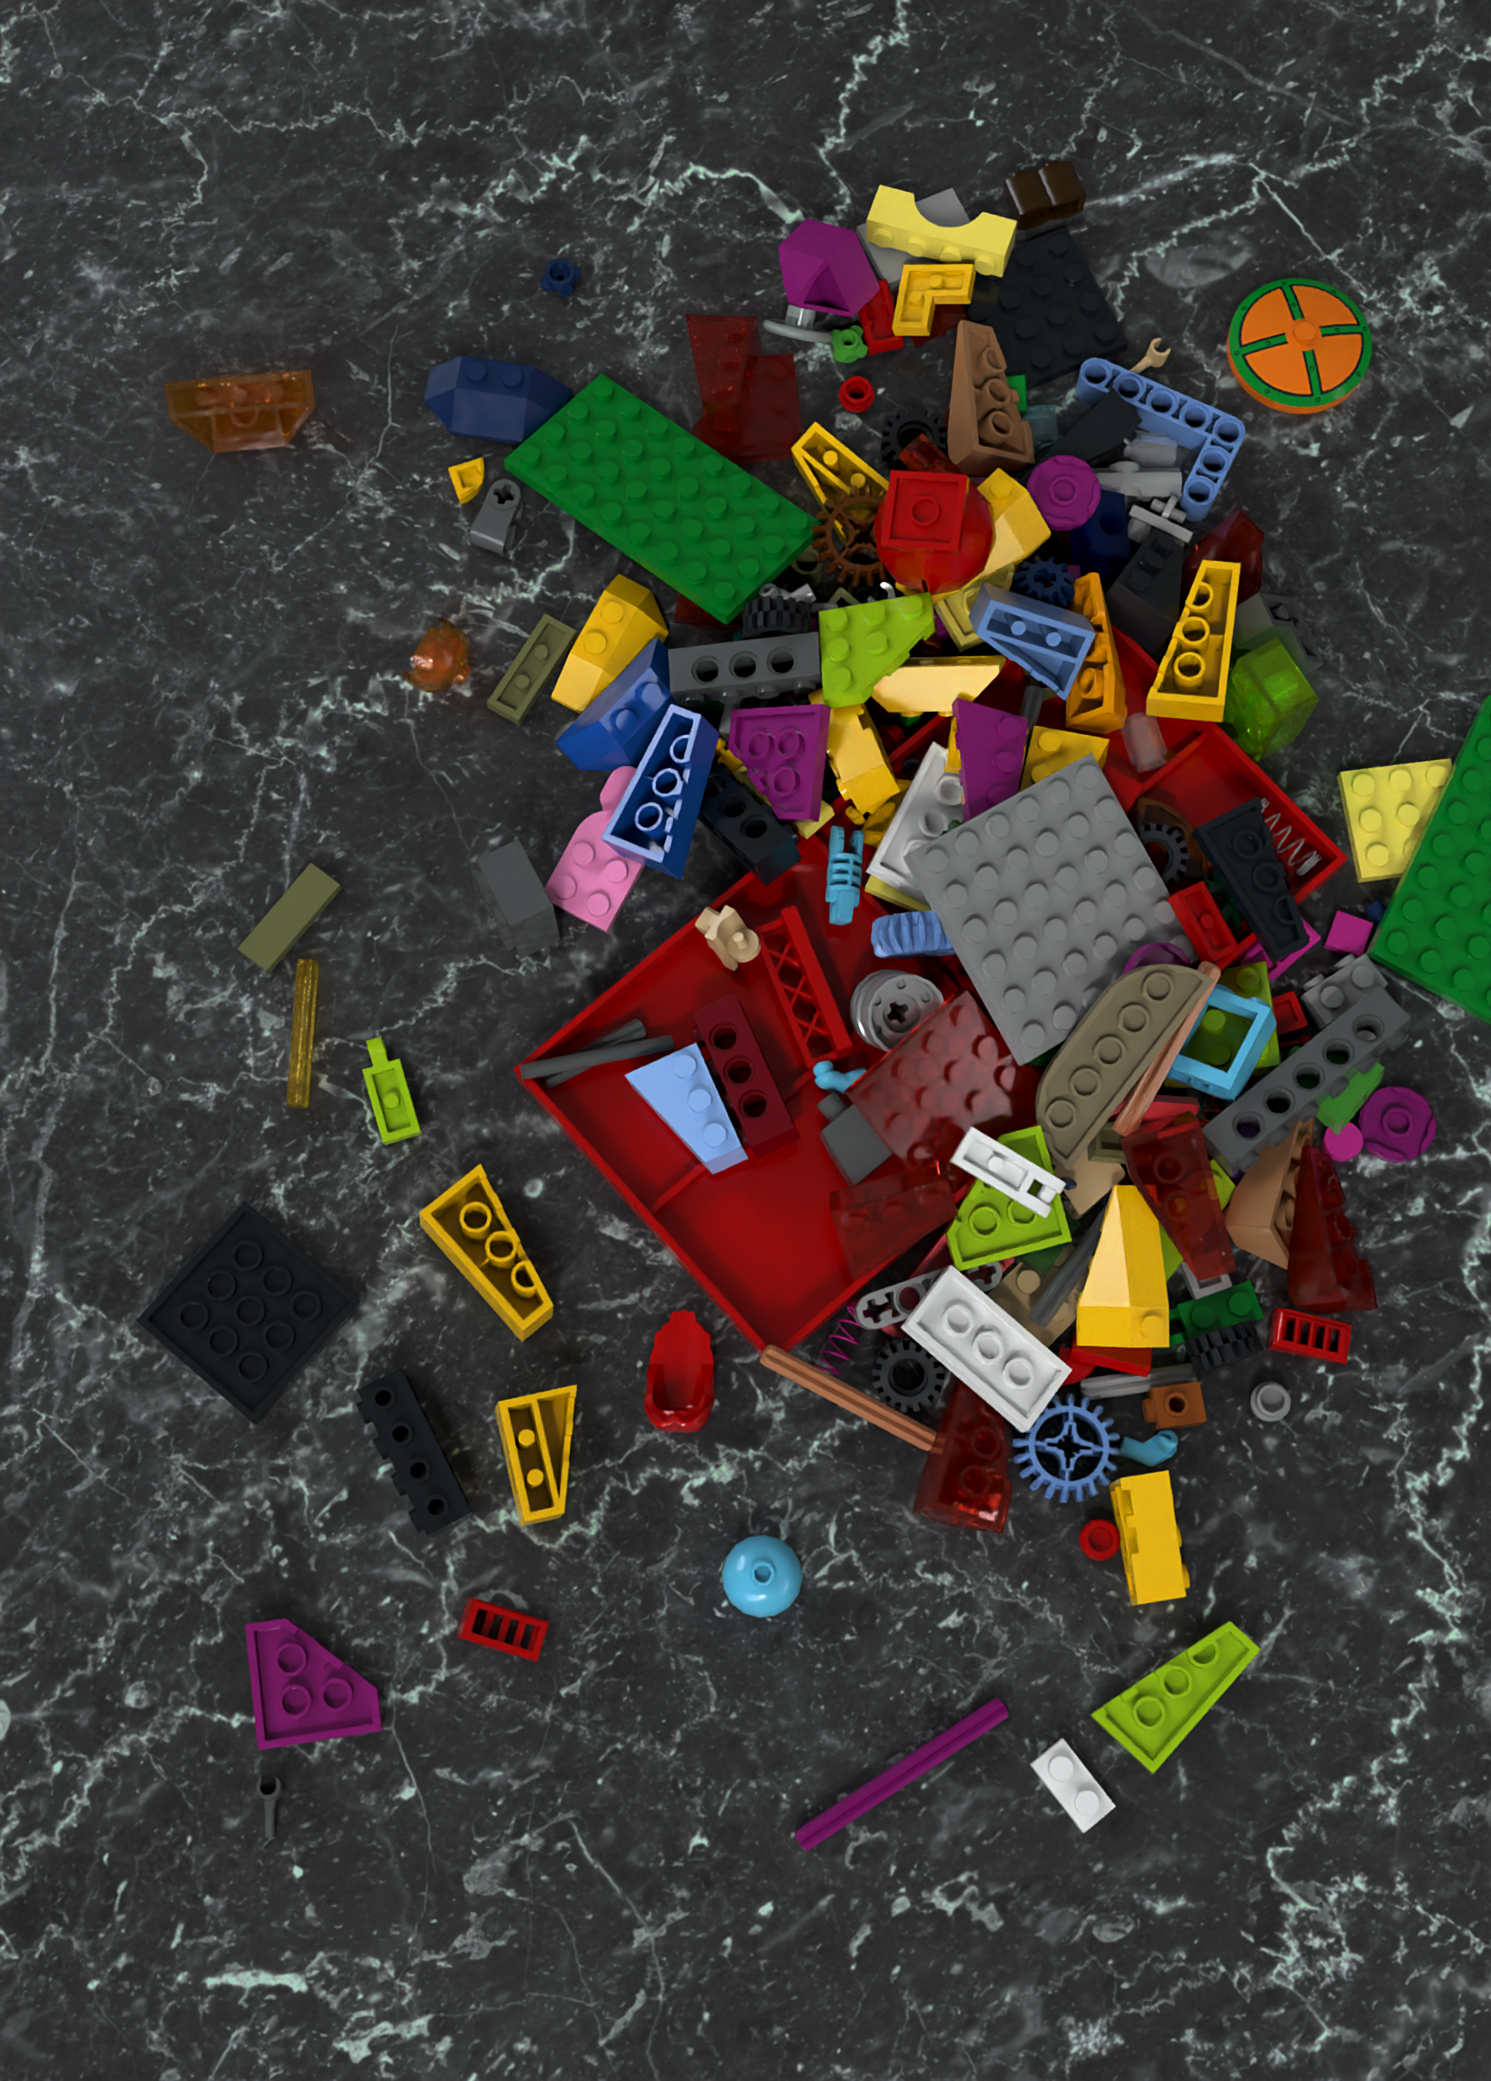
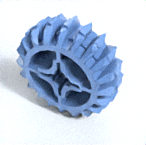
(910, 936)
(1087, 1449)

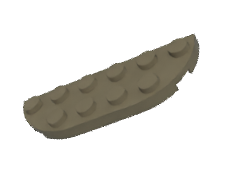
(1111, 1053)

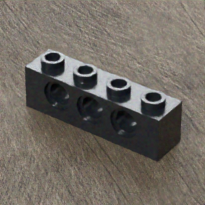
(746, 827)

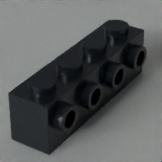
(415, 1452)

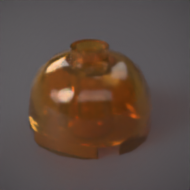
(440, 659)

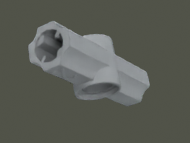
(1140, 483)

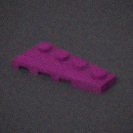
(990, 754)

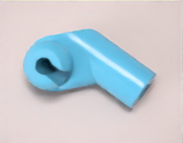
(833, 1080)
(1152, 1451)

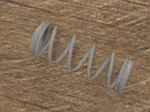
(1310, 863)

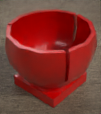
(934, 530)

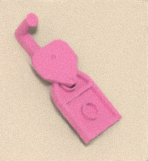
(592, 876)

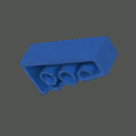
(665, 794)

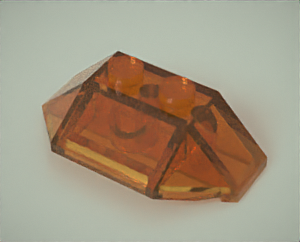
(242, 408)

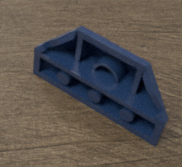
(493, 398)

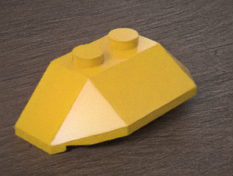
(611, 639)
(935, 683)

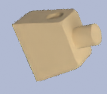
(1093, 1182)

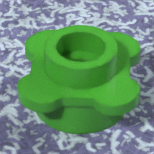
(850, 353)

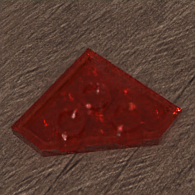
(771, 419)

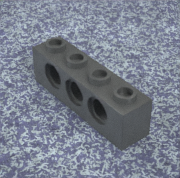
(691, 664)

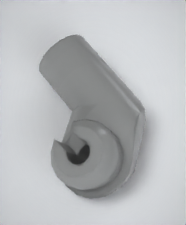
(803, 593)

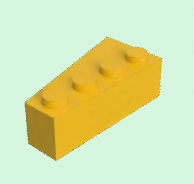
(1196, 664)
(485, 1248)

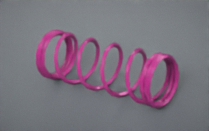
(866, 1313)

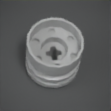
(871, 1002)

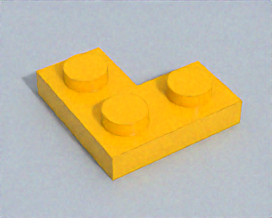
(923, 288)

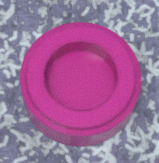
(1342, 1146)

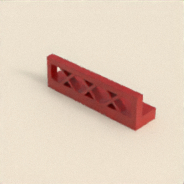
(816, 985)

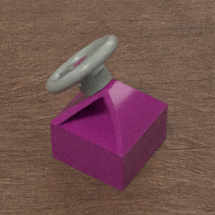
(823, 273)

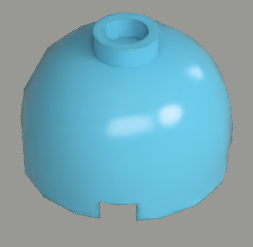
(762, 1576)

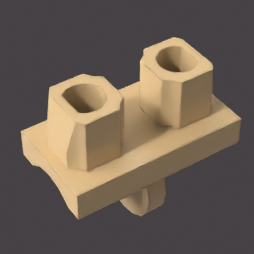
(728, 936)

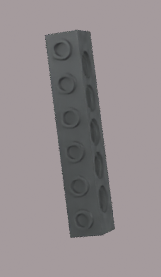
(1373, 1013)

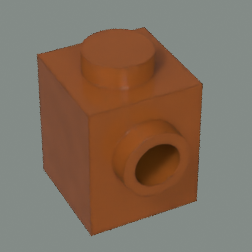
(1174, 1406)

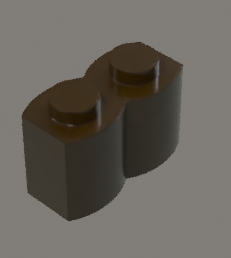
(1044, 194)

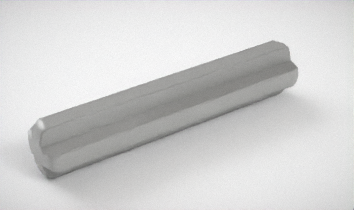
(1127, 1383)

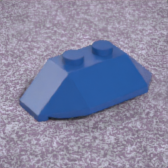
(624, 716)

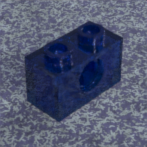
(1103, 540)

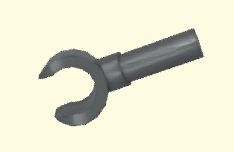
(270, 1804)

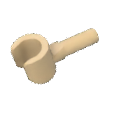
(1152, 357)

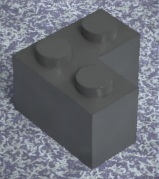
(1277, 616)

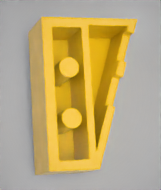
(832, 467)
(537, 1451)
(1149, 1537)

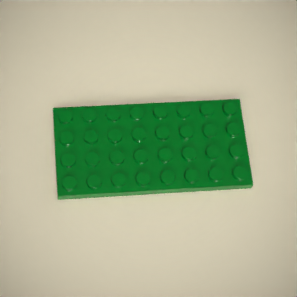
(663, 498)
(1441, 908)

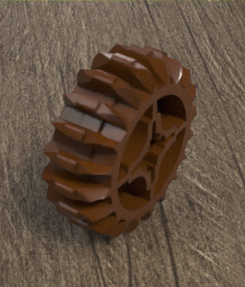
(849, 527)

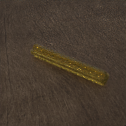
(302, 1034)

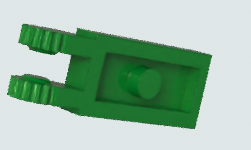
(1215, 1312)

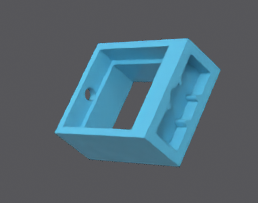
(1215, 1081)

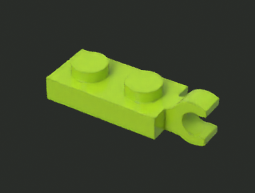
(390, 1095)

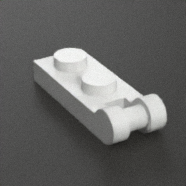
(1006, 1171)

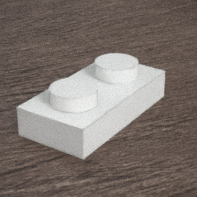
(1072, 1785)

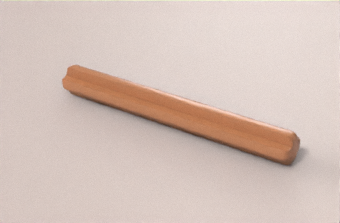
(1153, 1077)
(848, 1397)

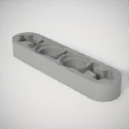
(921, 1285)

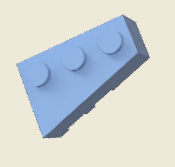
(691, 1105)

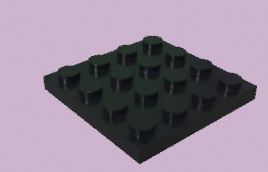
(1046, 310)
(249, 1312)

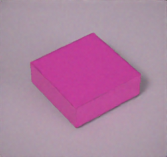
(1347, 934)

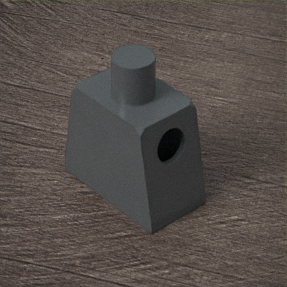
(851, 1141)

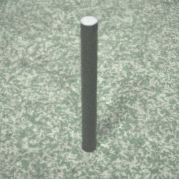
(596, 1057)

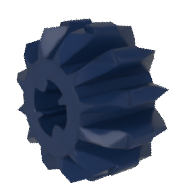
(1045, 582)

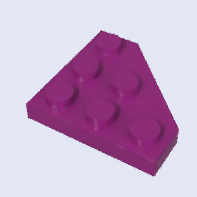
(784, 755)
(305, 1689)

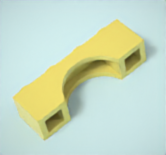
(899, 225)

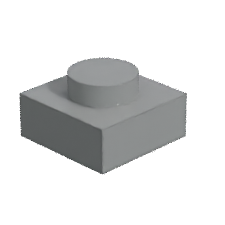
(1205, 1287)

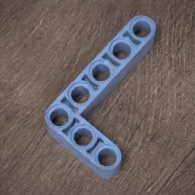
(1179, 410)

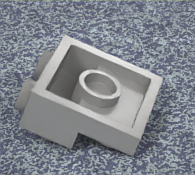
(1333, 996)

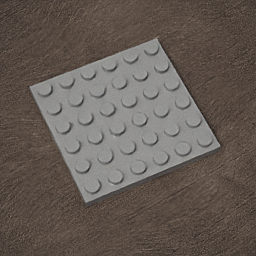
(1046, 903)

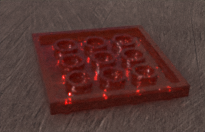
(940, 1083)

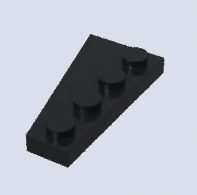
(1247, 865)

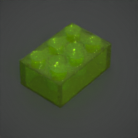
(1267, 700)

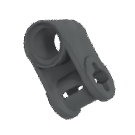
(497, 523)

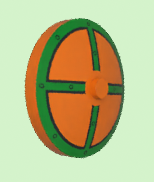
(1299, 346)

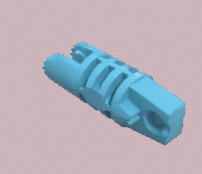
(843, 875)

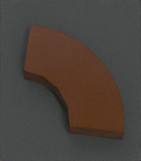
(1154, 811)

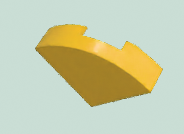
(468, 479)

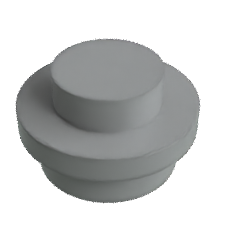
(1270, 1401)

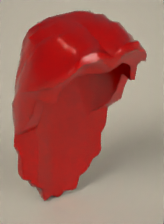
(680, 1376)

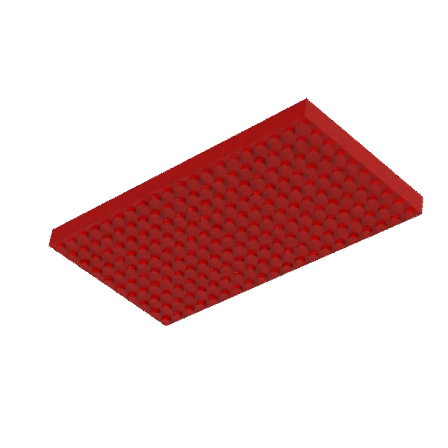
(764, 1227)

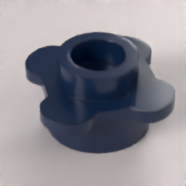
(560, 268)

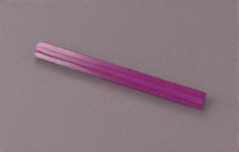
(901, 1774)

